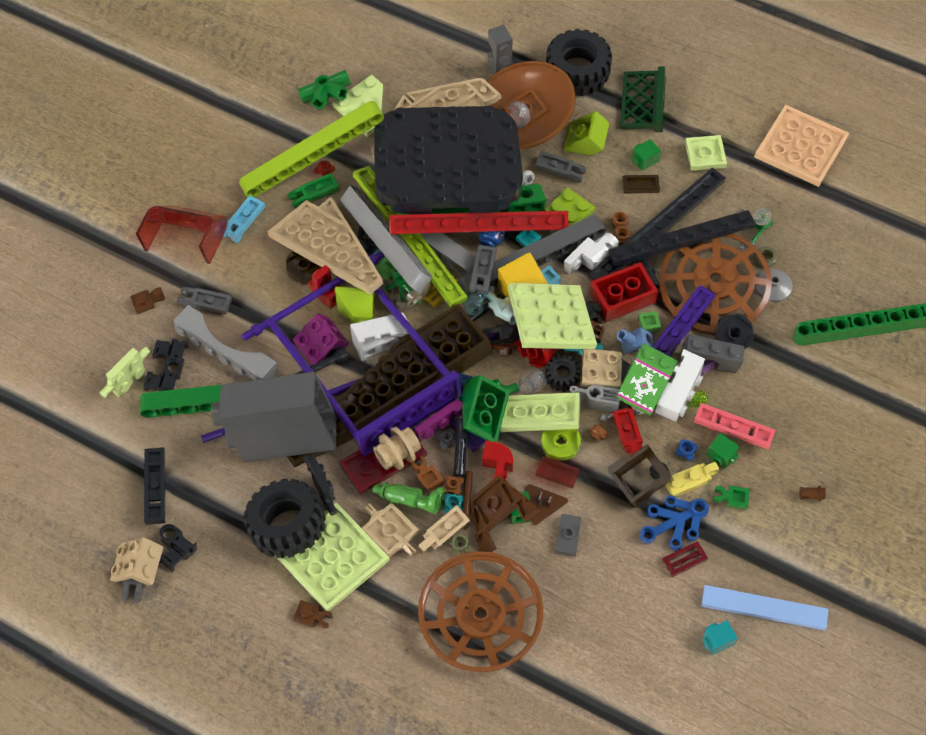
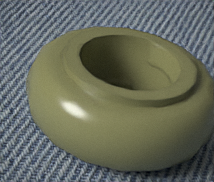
(768, 251)

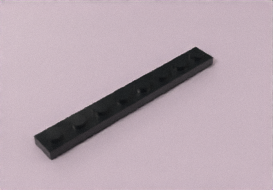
(681, 238)

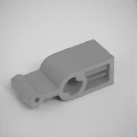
(604, 400)

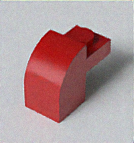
(320, 278)
(497, 457)

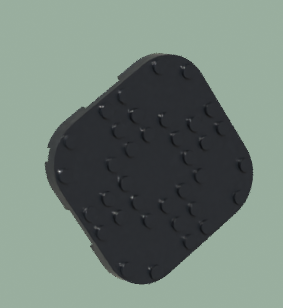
(447, 159)

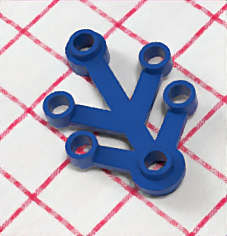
(676, 519)

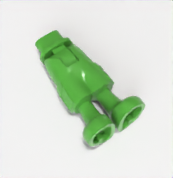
(411, 496)

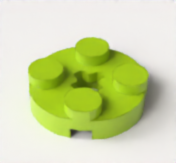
(561, 452)

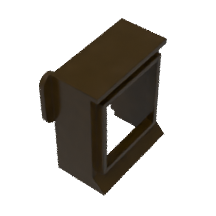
(624, 465)

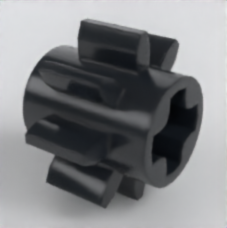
(594, 311)

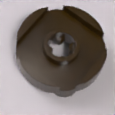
(294, 269)

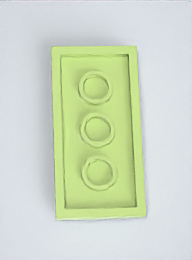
(541, 412)

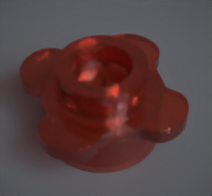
(324, 165)

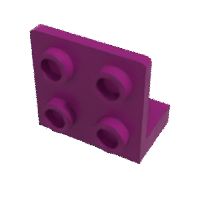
(319, 338)

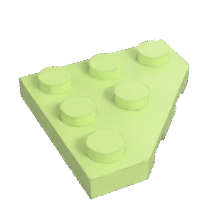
(367, 90)

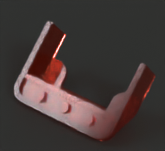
(210, 223)

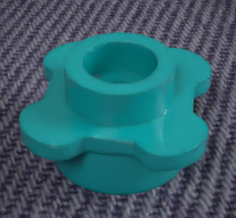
(456, 499)

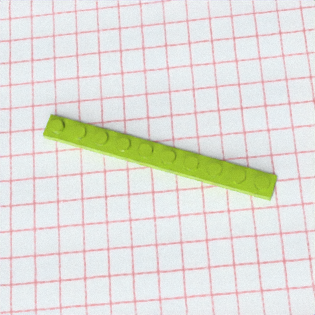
(441, 277)

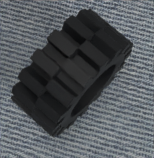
(566, 363)

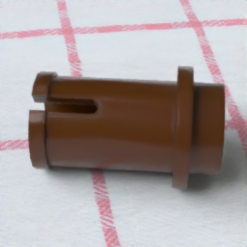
(812, 493)

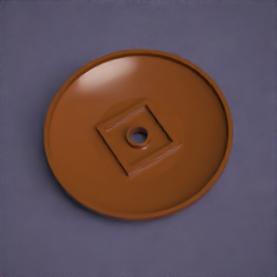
(544, 91)

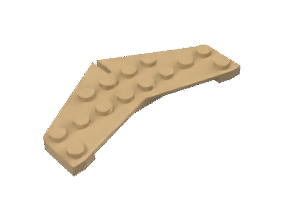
(459, 94)

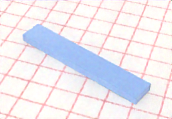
(765, 607)

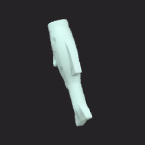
(501, 307)

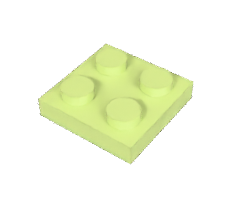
(705, 152)

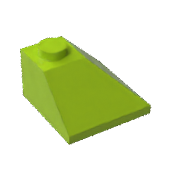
(355, 304)

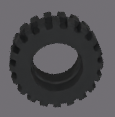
(586, 46)
(294, 536)

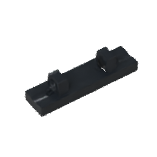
(154, 486)

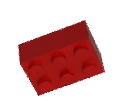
(623, 292)

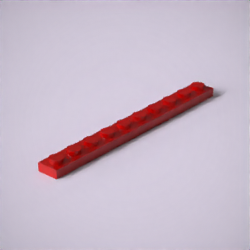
(477, 222)

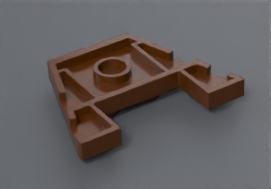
(495, 504)

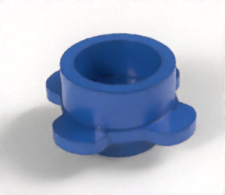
(686, 444)

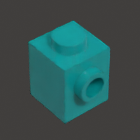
(719, 637)

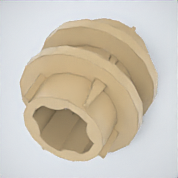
(397, 448)

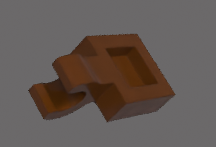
(144, 301)

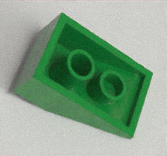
(484, 407)

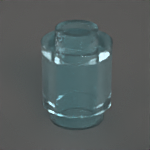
(474, 303)

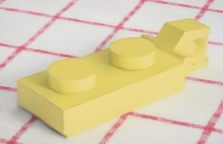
(691, 478)

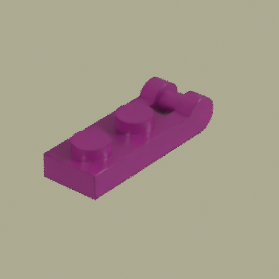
(438, 420)

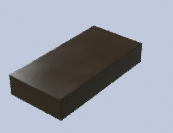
(640, 184)

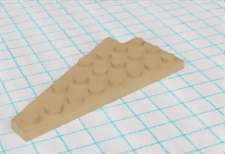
(327, 240)

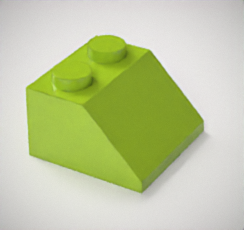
(587, 134)

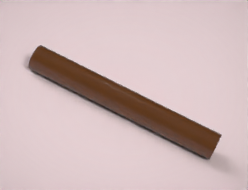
(467, 495)

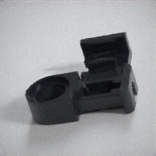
(177, 547)

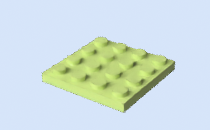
(551, 316)
(337, 561)

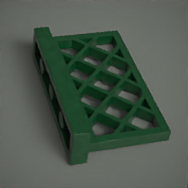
(658, 99)

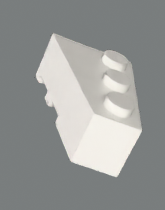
(376, 335)
(681, 386)

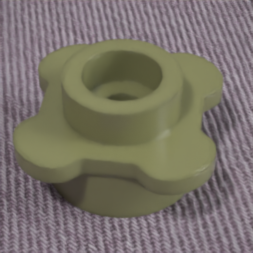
(459, 538)

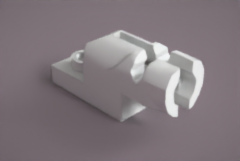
(590, 253)

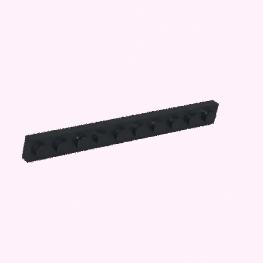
(668, 217)

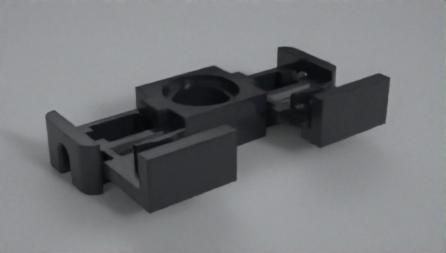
(169, 378)

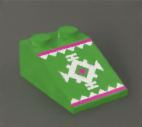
(646, 379)

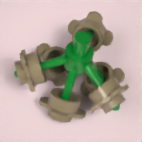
(404, 301)

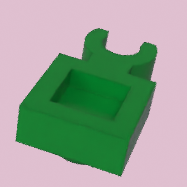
(736, 496)

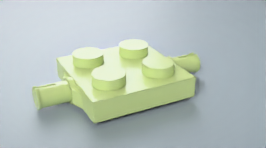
(125, 372)

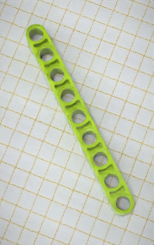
(311, 149)

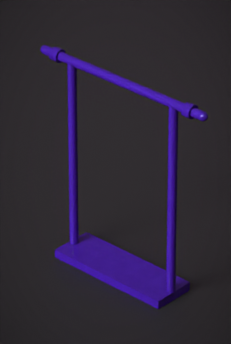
(402, 416)

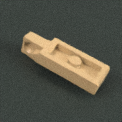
(444, 529)

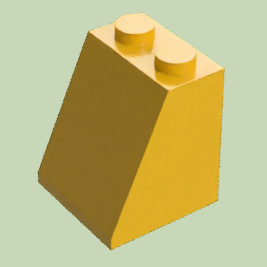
(519, 271)

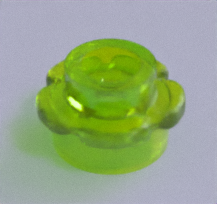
(700, 397)

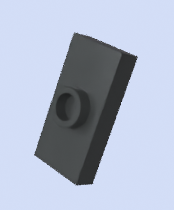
(568, 535)

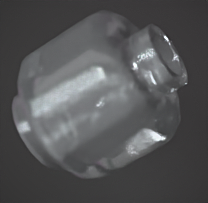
(531, 381)

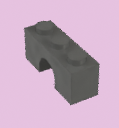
(501, 45)
(726, 354)

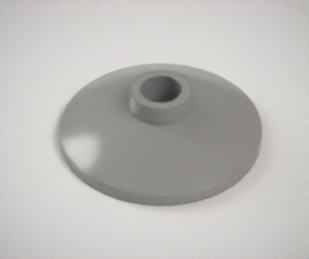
(779, 290)

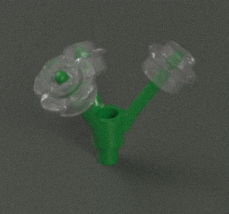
(762, 221)

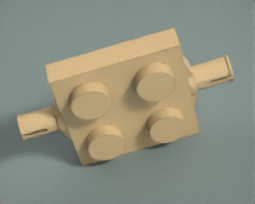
(390, 529)

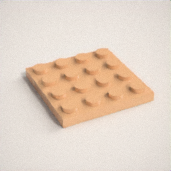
(802, 145)

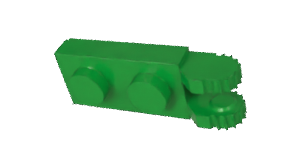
(314, 190)

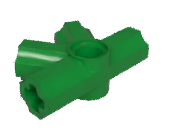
(325, 87)

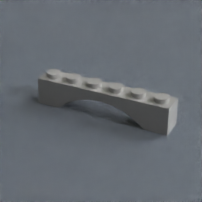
(253, 365)

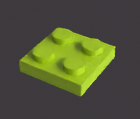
(577, 207)

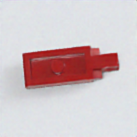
(628, 430)

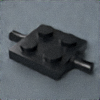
(320, 481)

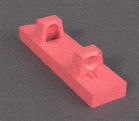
(734, 426)

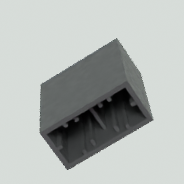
(276, 417)

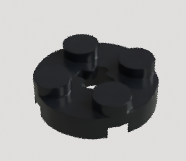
(734, 322)

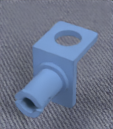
(634, 339)

